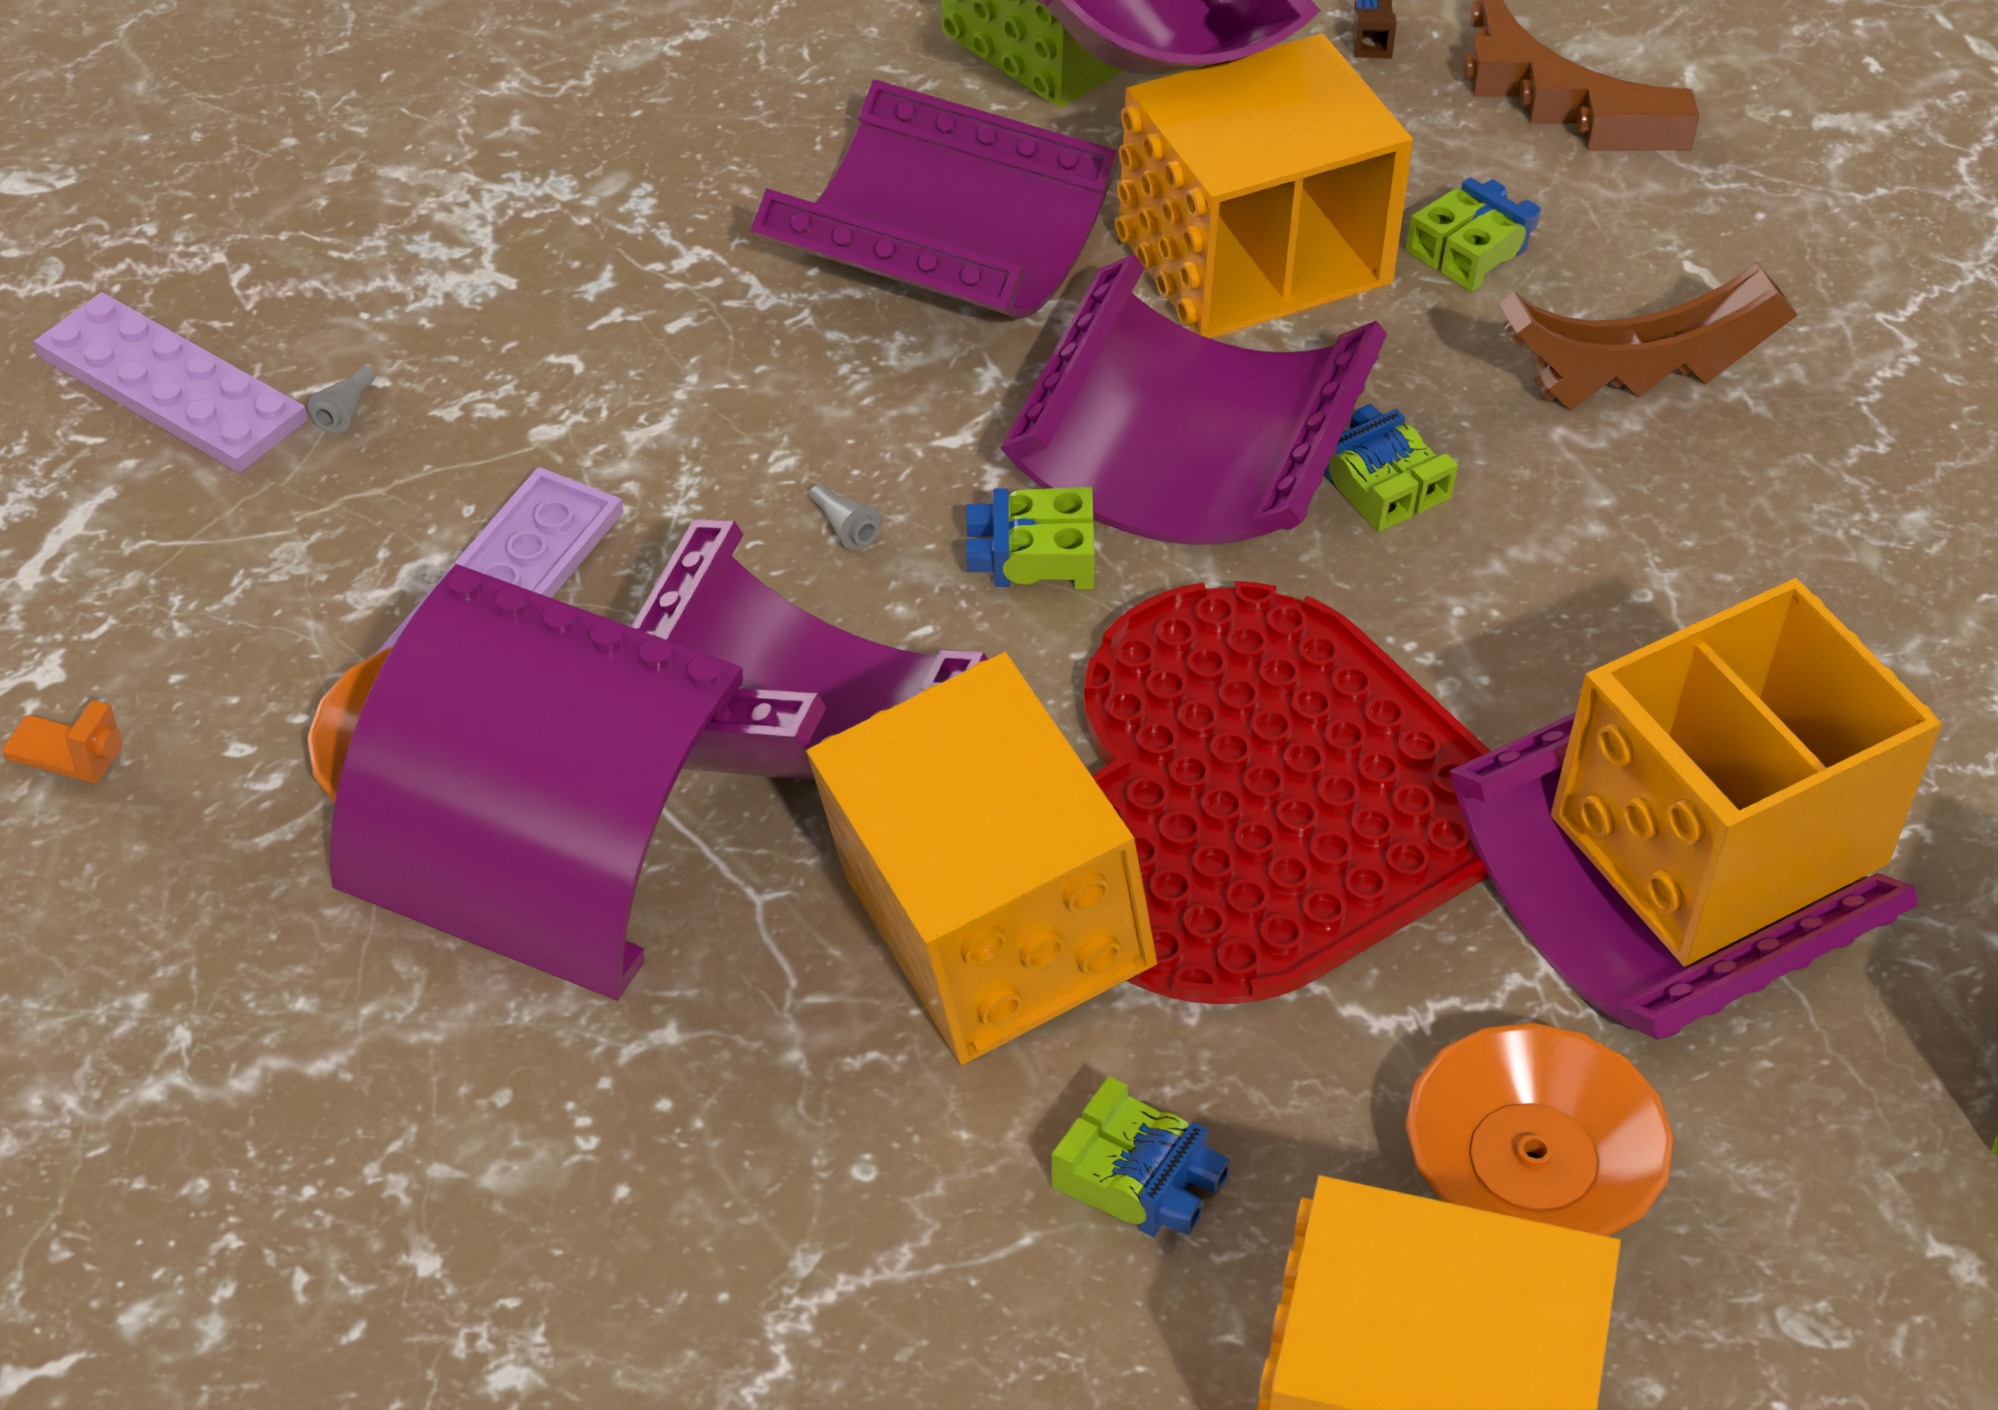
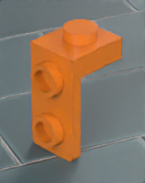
(71, 751)

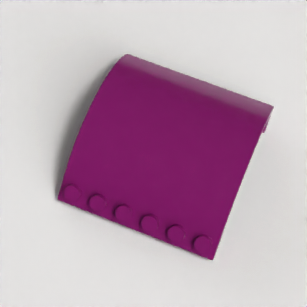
(951, 202)
(1182, 428)
(520, 774)
(1596, 935)

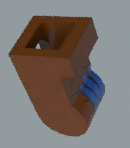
(1377, 21)

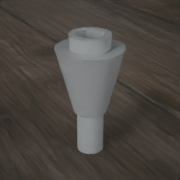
(336, 405)
(852, 521)

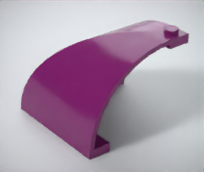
(1178, 34)
(797, 669)

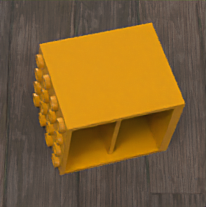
(1262, 185)
(1741, 769)
(985, 856)
(1436, 1308)

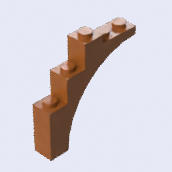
(1556, 90)
(1640, 351)

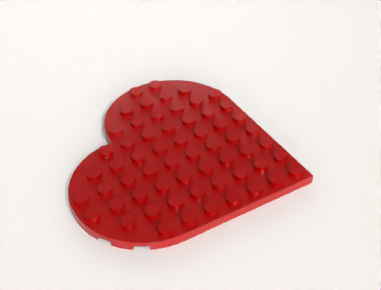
(1273, 787)

